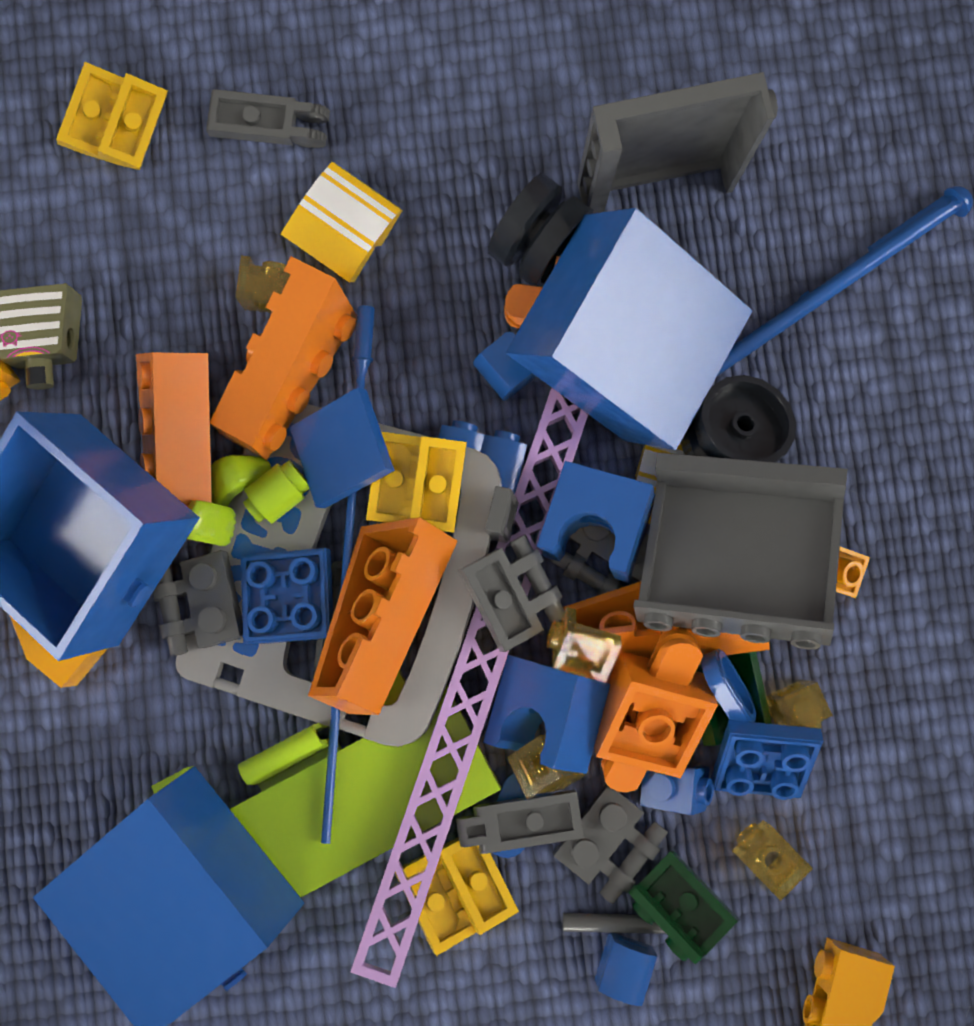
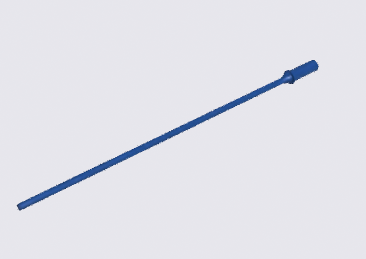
(361, 360)

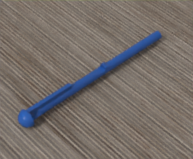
(955, 201)

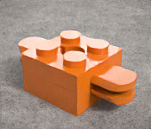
(671, 715)

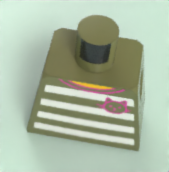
(39, 330)

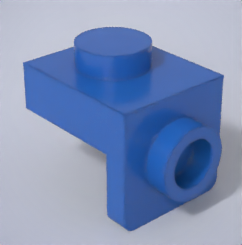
(680, 795)

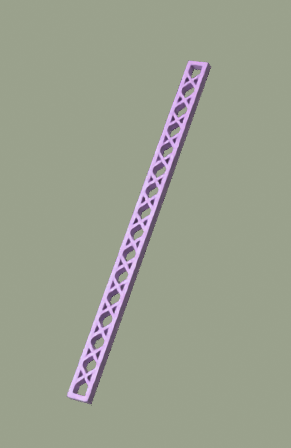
(425, 876)

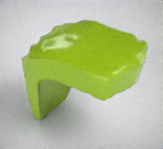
(233, 474)
(214, 525)

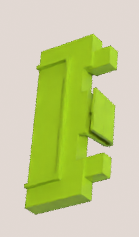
(368, 801)

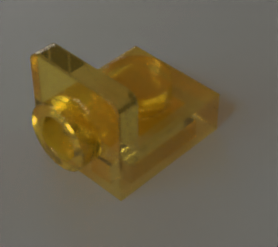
(582, 648)

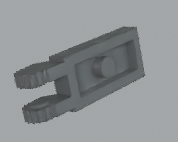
(265, 119)

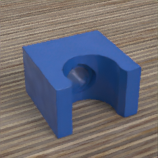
(598, 499)
(563, 700)

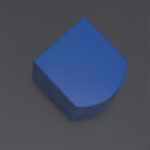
(501, 370)
(625, 969)

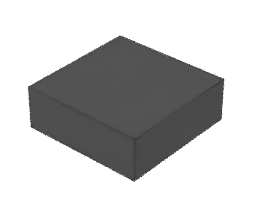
(502, 514)

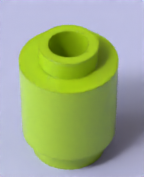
(275, 492)

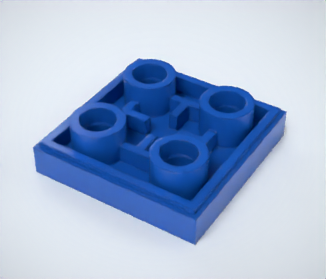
(341, 448)
(286, 596)
(766, 759)

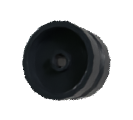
(537, 229)
(742, 421)

